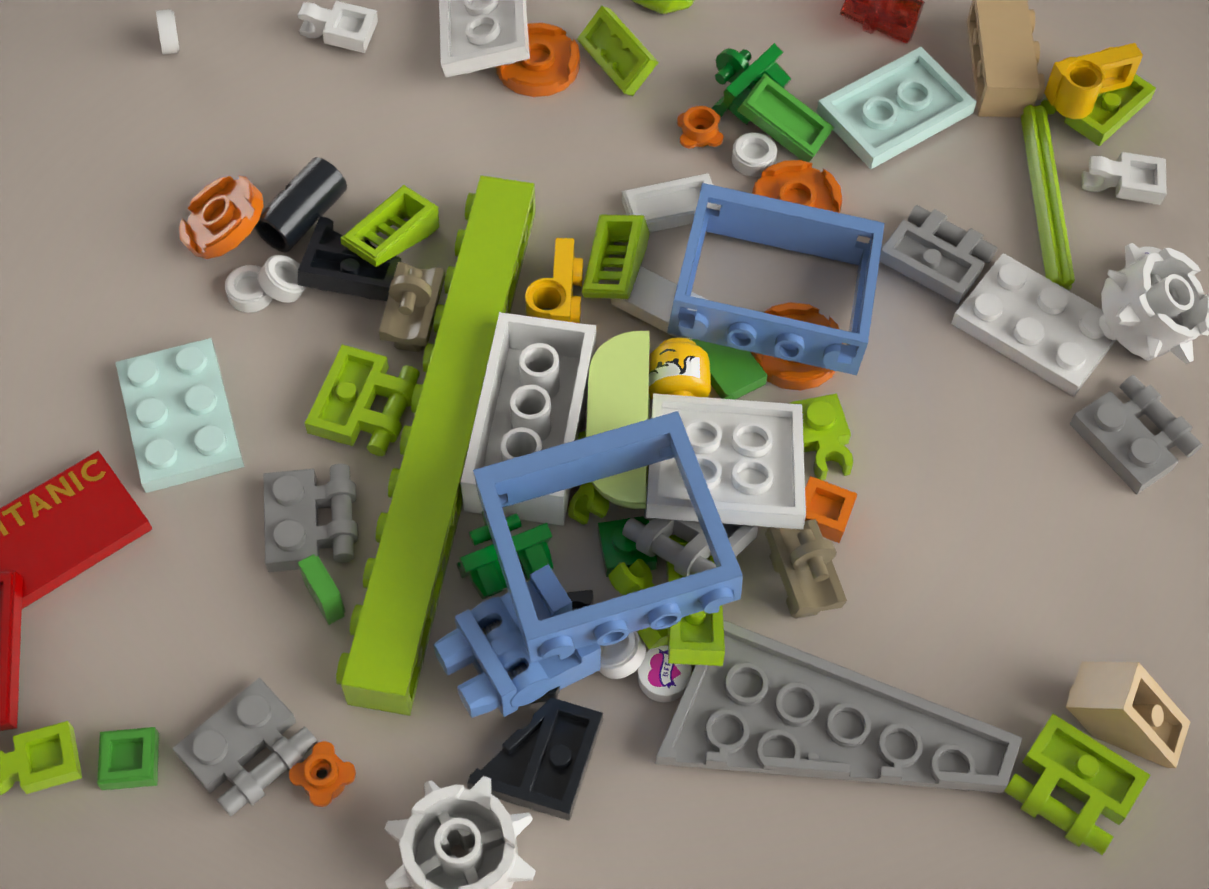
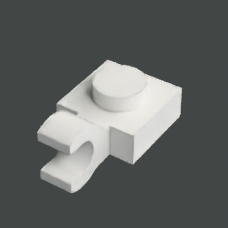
(343, 26)
(1133, 175)

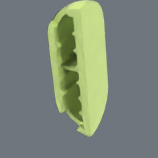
(617, 399)

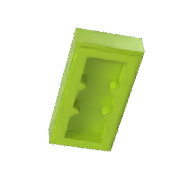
(617, 50)

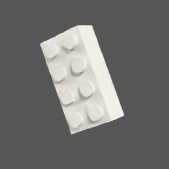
(530, 402)

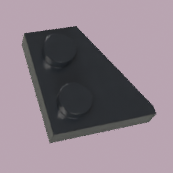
(337, 269)
(545, 760)

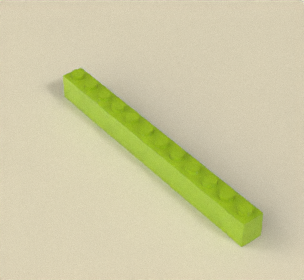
(426, 491)

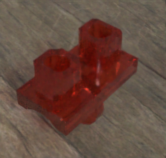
(889, 17)

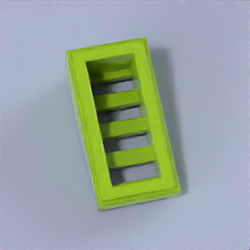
(402, 204)
(613, 229)

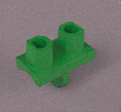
(735, 69)
(484, 567)

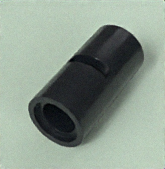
(300, 204)

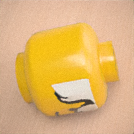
(679, 369)

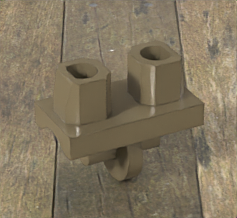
(411, 306)
(806, 569)

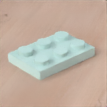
(896, 107)
(178, 415)

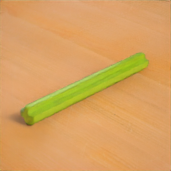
(1047, 196)

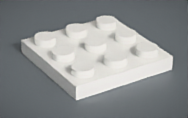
(747, 457)

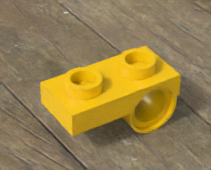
(1080, 79)
(558, 291)

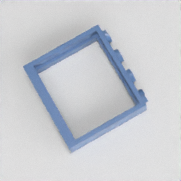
(789, 228)
(586, 462)

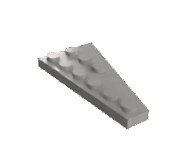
(813, 718)

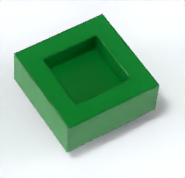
(619, 549)

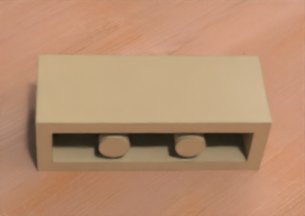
(1004, 57)

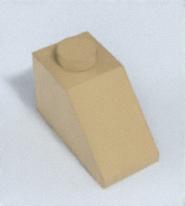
(1128, 710)

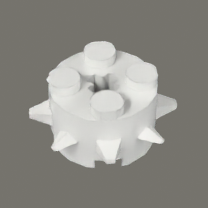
(1155, 304)
(454, 818)

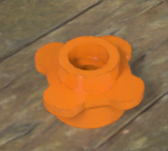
(699, 127)
(322, 790)

